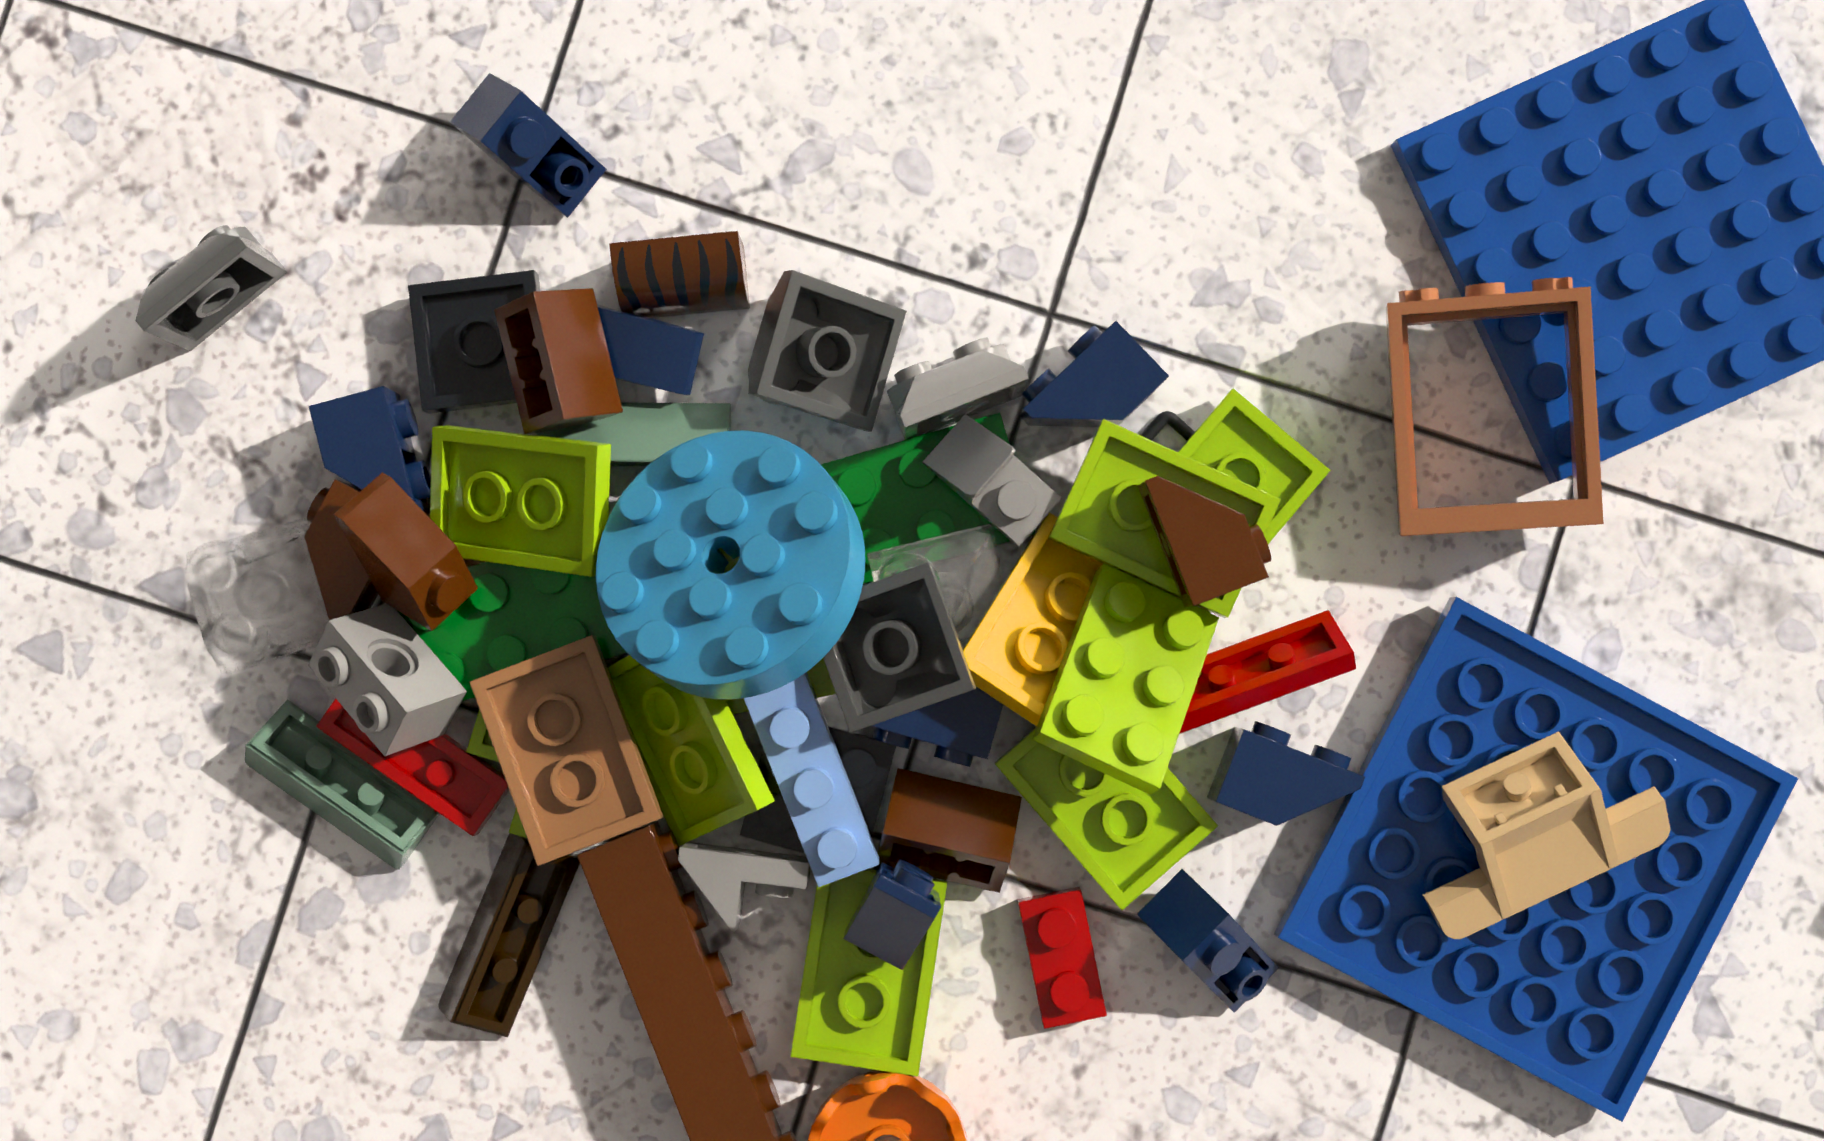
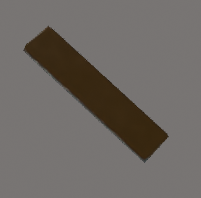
(506, 938)

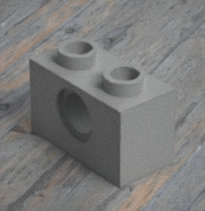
(386, 678)

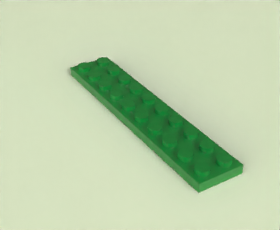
(534, 611)

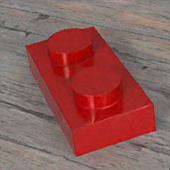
(1062, 957)

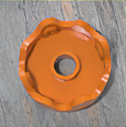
(887, 1105)

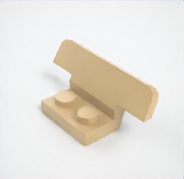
(1537, 833)

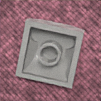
(969, 385)

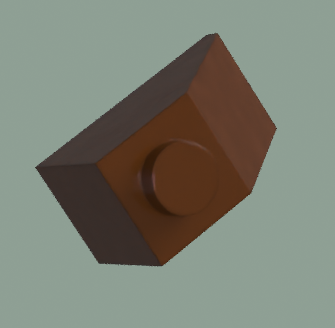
(1204, 542)
(405, 553)
(336, 566)

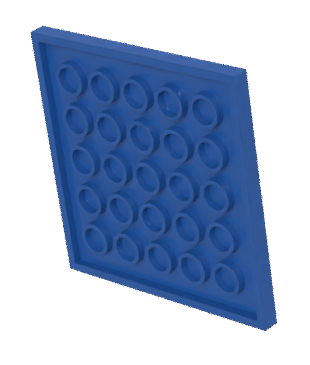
(1666, 187)
(1591, 974)

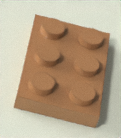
(566, 749)

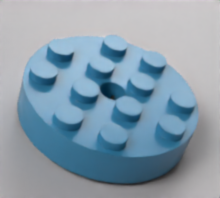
(777, 606)

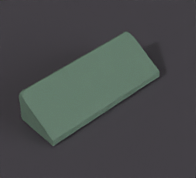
(649, 429)
(339, 785)

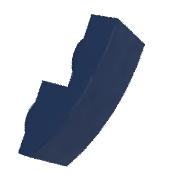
(651, 350)

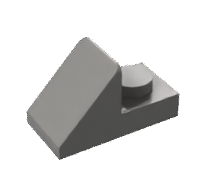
(992, 479)
(724, 870)

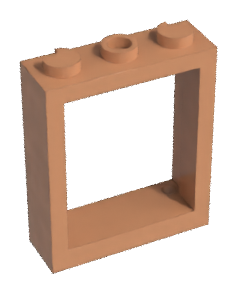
(1491, 302)

